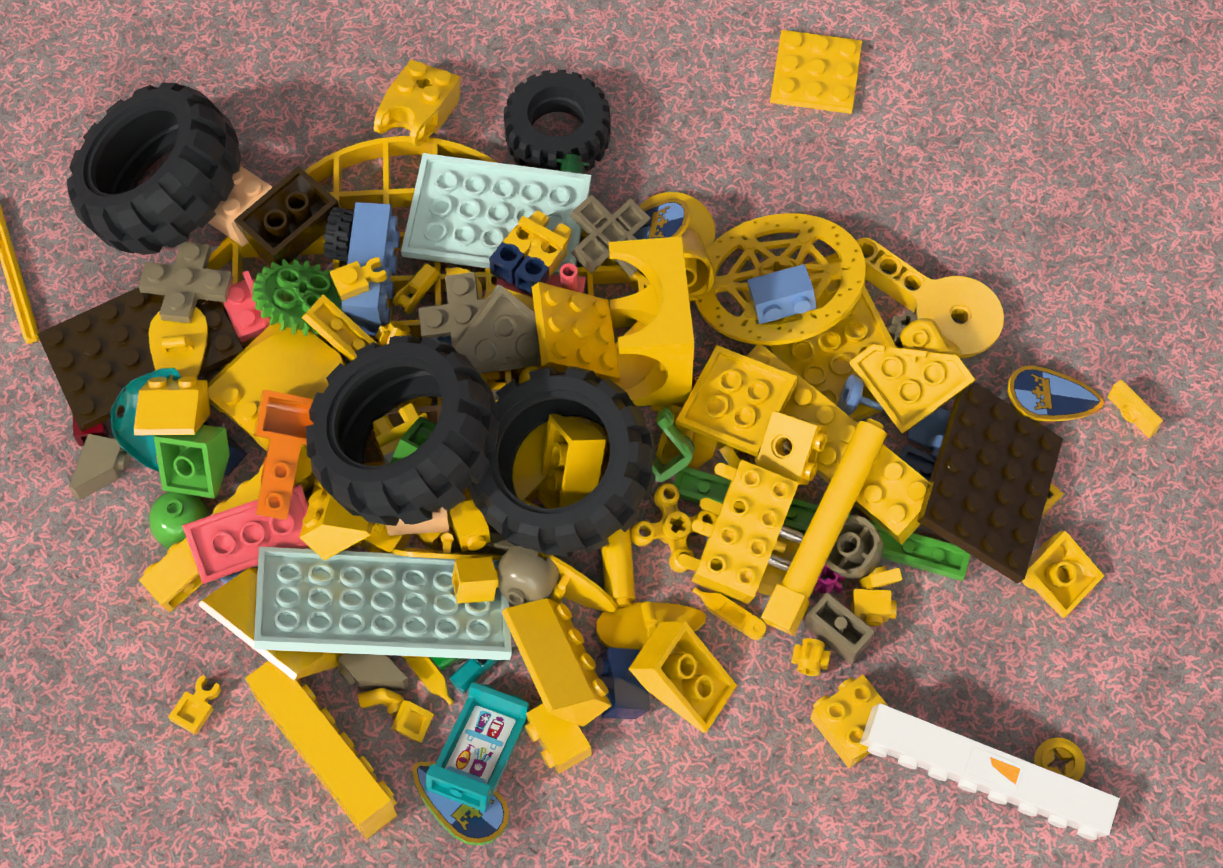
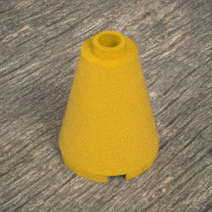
(697, 265)

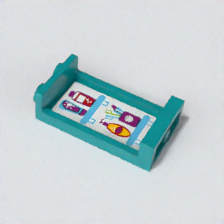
(478, 747)

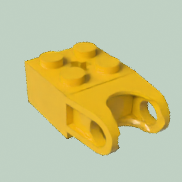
(418, 101)

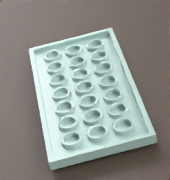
(372, 607)

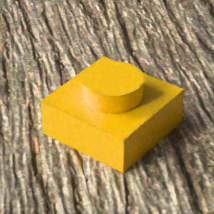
(412, 721)

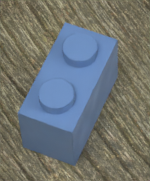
(782, 294)

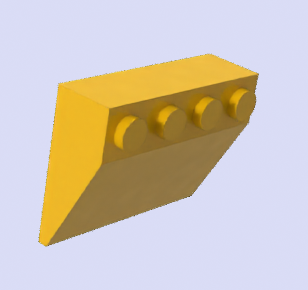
(236, 607)

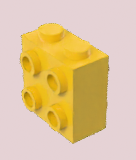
(845, 716)

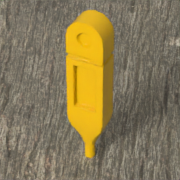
(733, 614)
(429, 676)

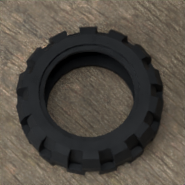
(178, 193)
(370, 389)
(613, 500)

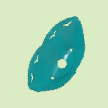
(138, 446)

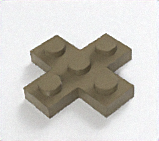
(605, 228)
(185, 282)
(452, 317)

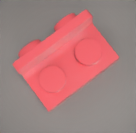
(241, 310)

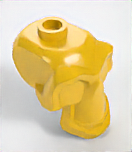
(926, 336)

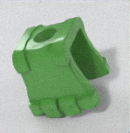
(684, 444)

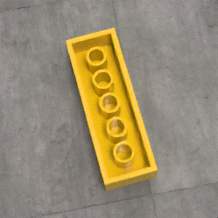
(323, 749)

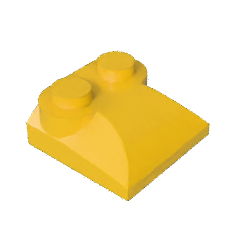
(1061, 573)

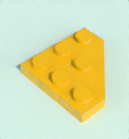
(910, 381)

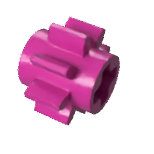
(829, 584)

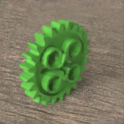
(290, 291)

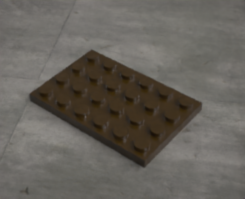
(110, 348)
(991, 481)

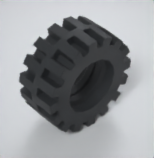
(338, 233)

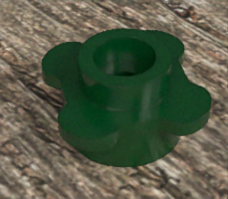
(572, 164)

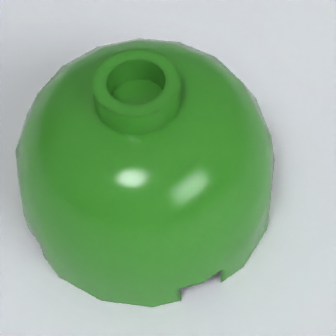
(171, 512)

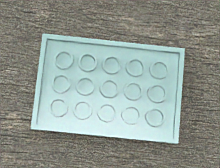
(472, 205)

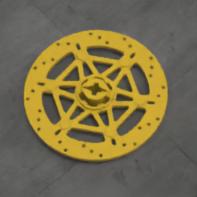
(851, 271)

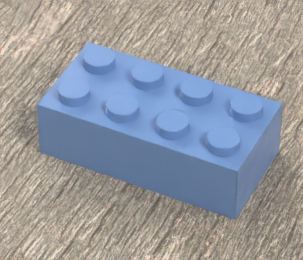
(373, 236)

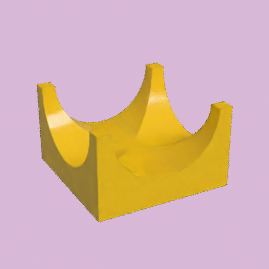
(667, 317)

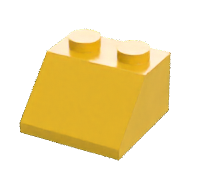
(172, 406)

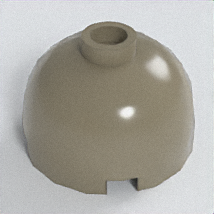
(856, 549)
(526, 576)

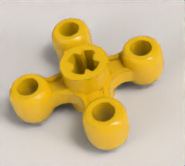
(662, 529)

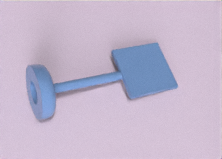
(932, 425)

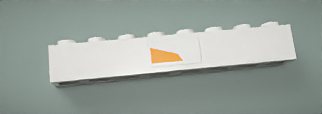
(989, 771)

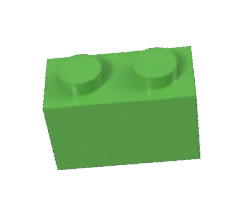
(193, 462)

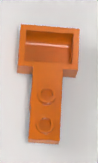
(284, 422)

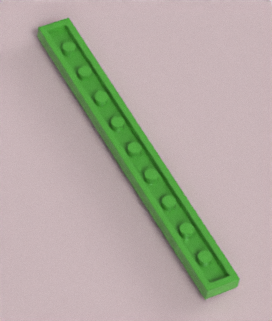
(916, 551)

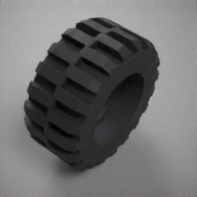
(557, 94)

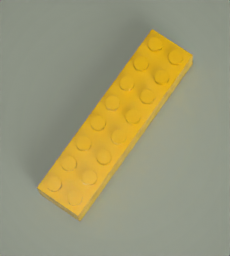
(892, 488)

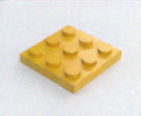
(816, 71)
(574, 331)
(736, 400)

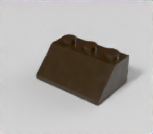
(287, 217)

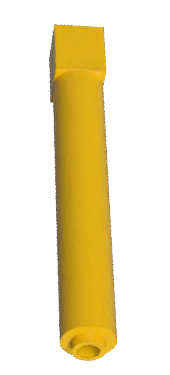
(617, 556)
(791, 598)

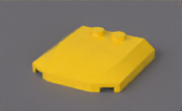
(273, 363)

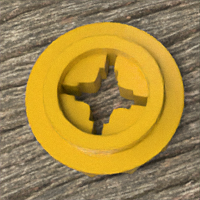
(1065, 751)

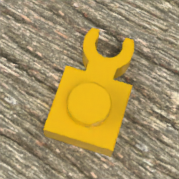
(354, 280)
(194, 709)

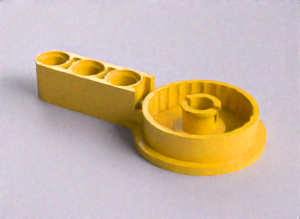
(938, 299)

